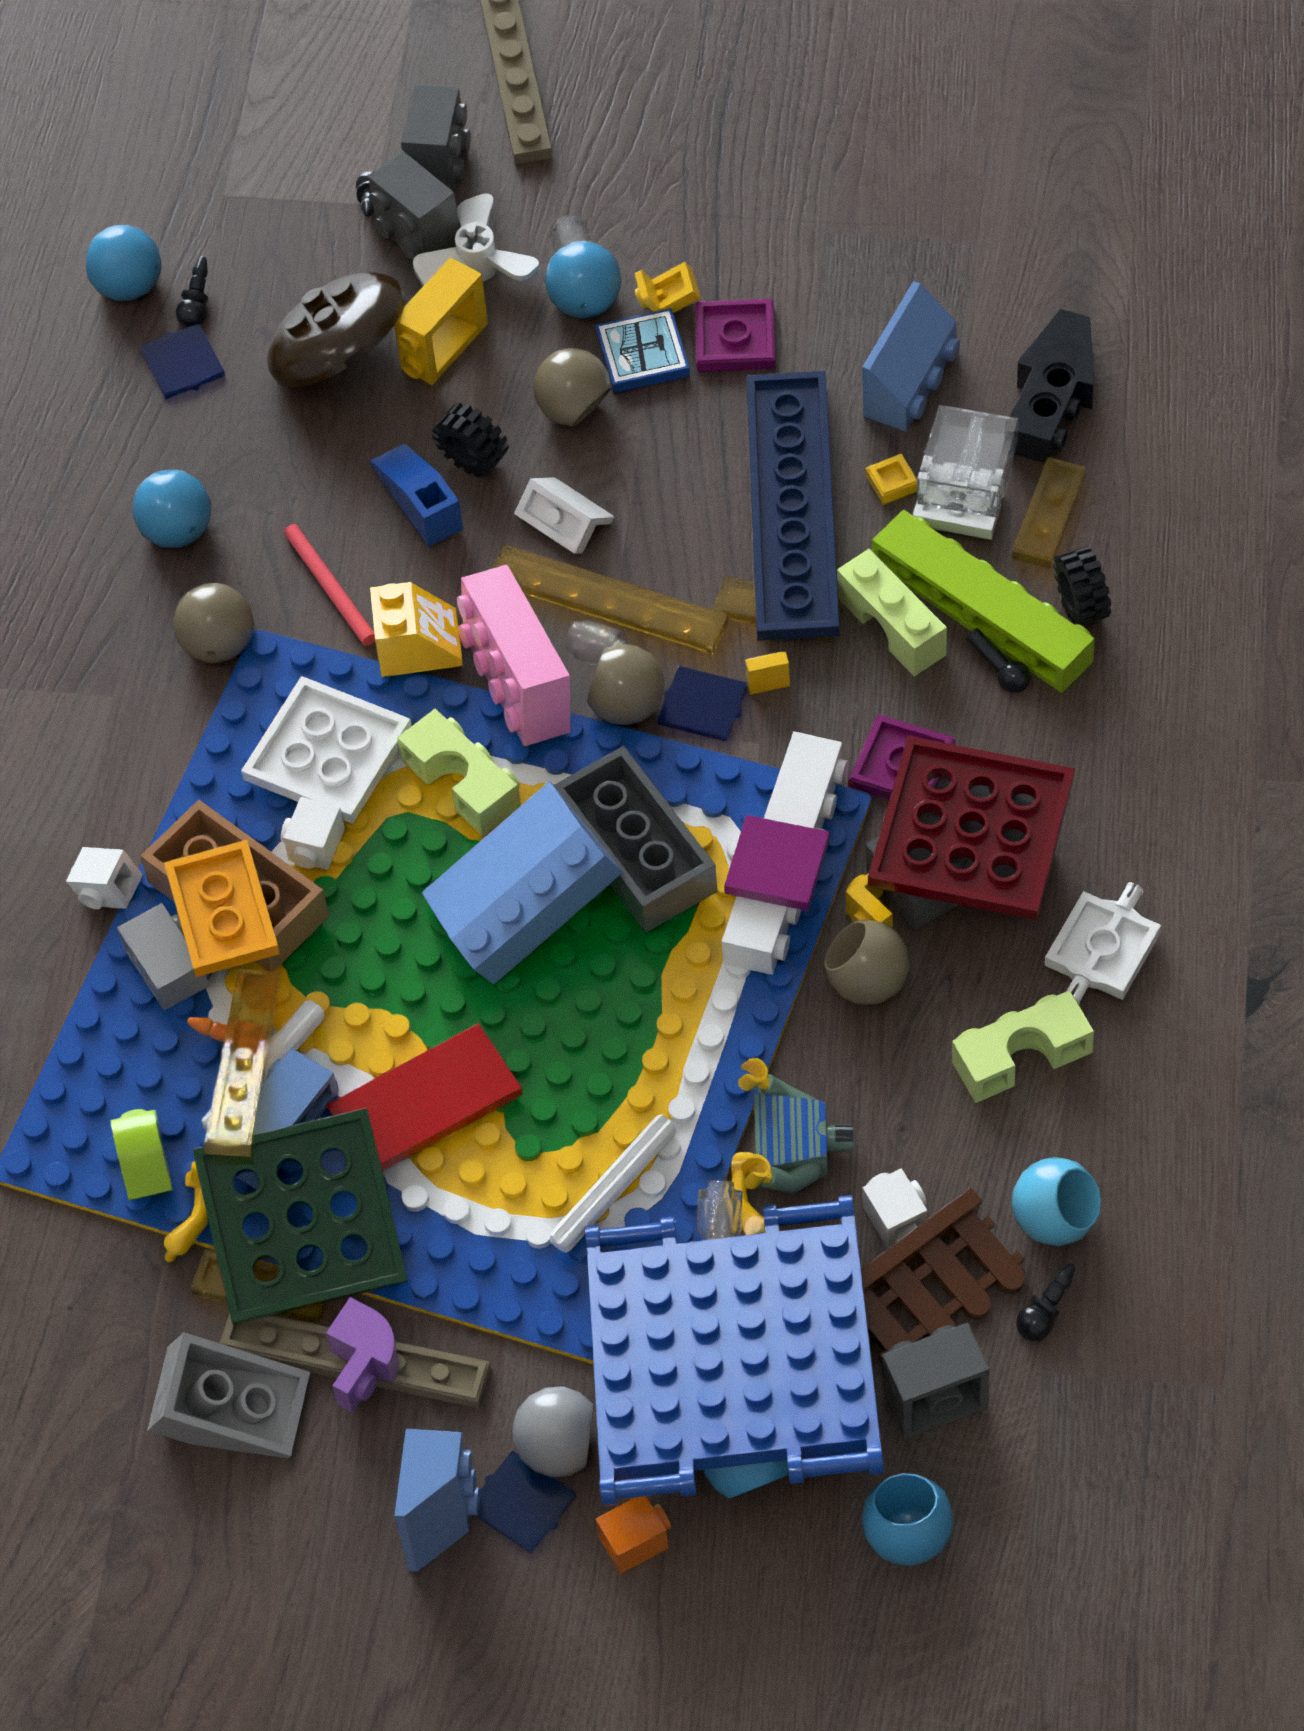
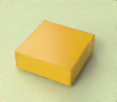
(891, 479)
(767, 672)

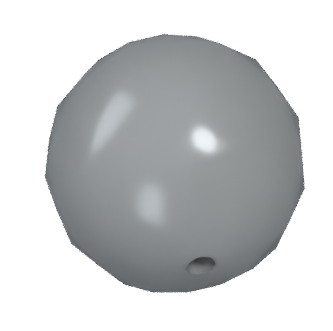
(553, 1431)

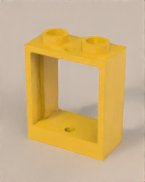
(441, 321)

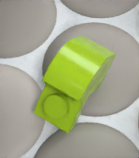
(141, 1153)

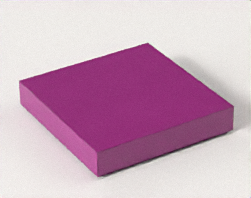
(735, 335)
(882, 753)
(777, 862)

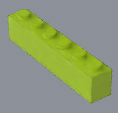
(985, 600)

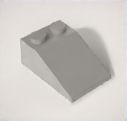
(227, 1398)

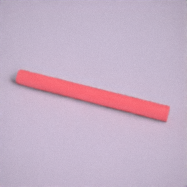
(330, 584)

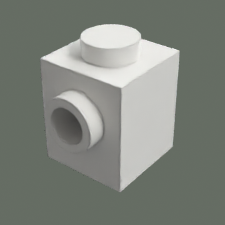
(313, 833)
(104, 878)
(894, 1205)

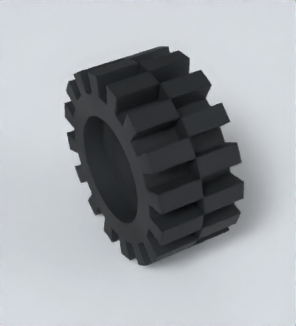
(470, 439)
(1082, 586)

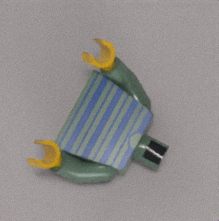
(788, 1134)

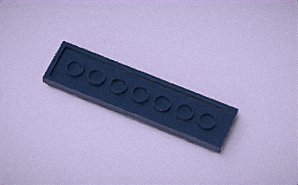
(792, 506)

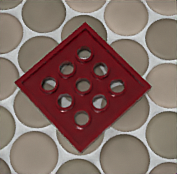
(977, 885)

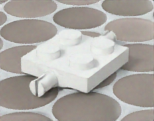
(1103, 944)

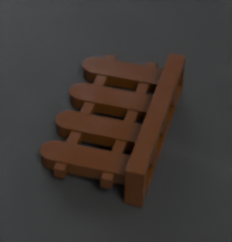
(940, 1260)

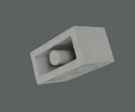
(161, 955)

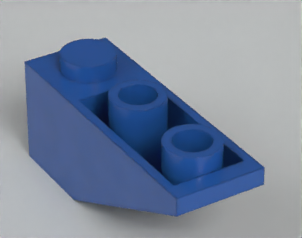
(420, 493)

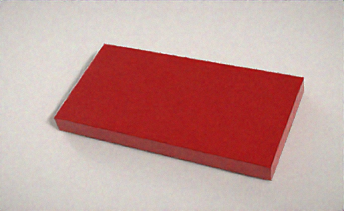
(432, 1095)

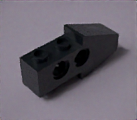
(1055, 384)

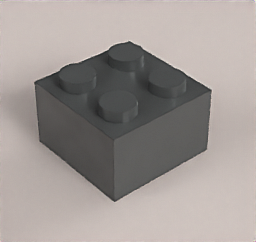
(436, 132)
(413, 207)
(935, 1379)

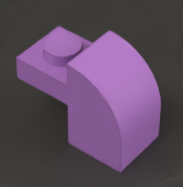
(369, 1347)

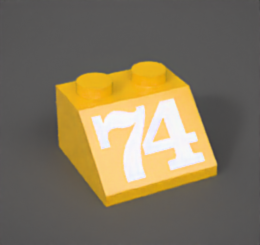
(414, 630)

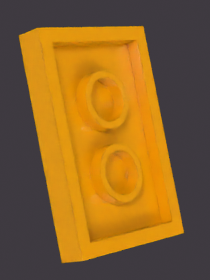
(221, 908)

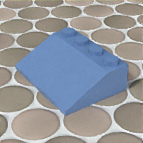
(520, 883)

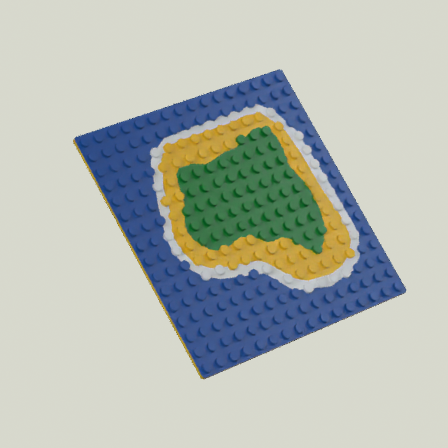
(590, 1023)

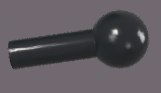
(1012, 675)

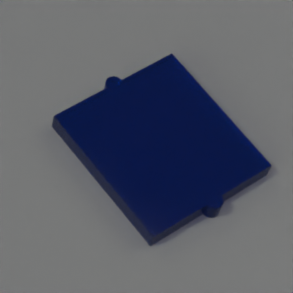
(182, 361)
(702, 703)
(522, 1502)

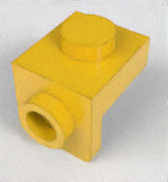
(669, 290)
(863, 902)

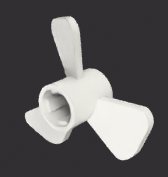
(476, 247)

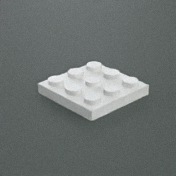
(326, 748)

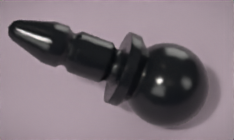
(363, 192)
(192, 308)
(1035, 1320)

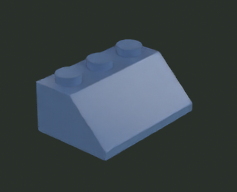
(908, 360)
(434, 1494)

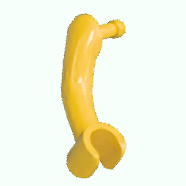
(752, 1221)
(184, 1235)

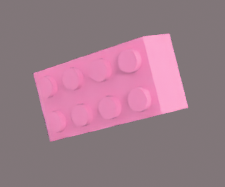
(514, 655)

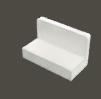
(561, 513)

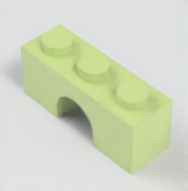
(911, 628)
(439, 748)
(1050, 1026)

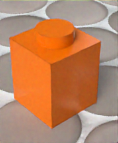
(633, 1532)

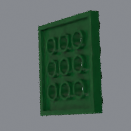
(337, 1276)

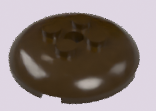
(333, 326)

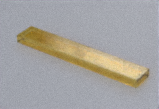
(614, 600)
(243, 1063)

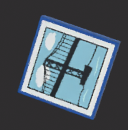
(642, 350)

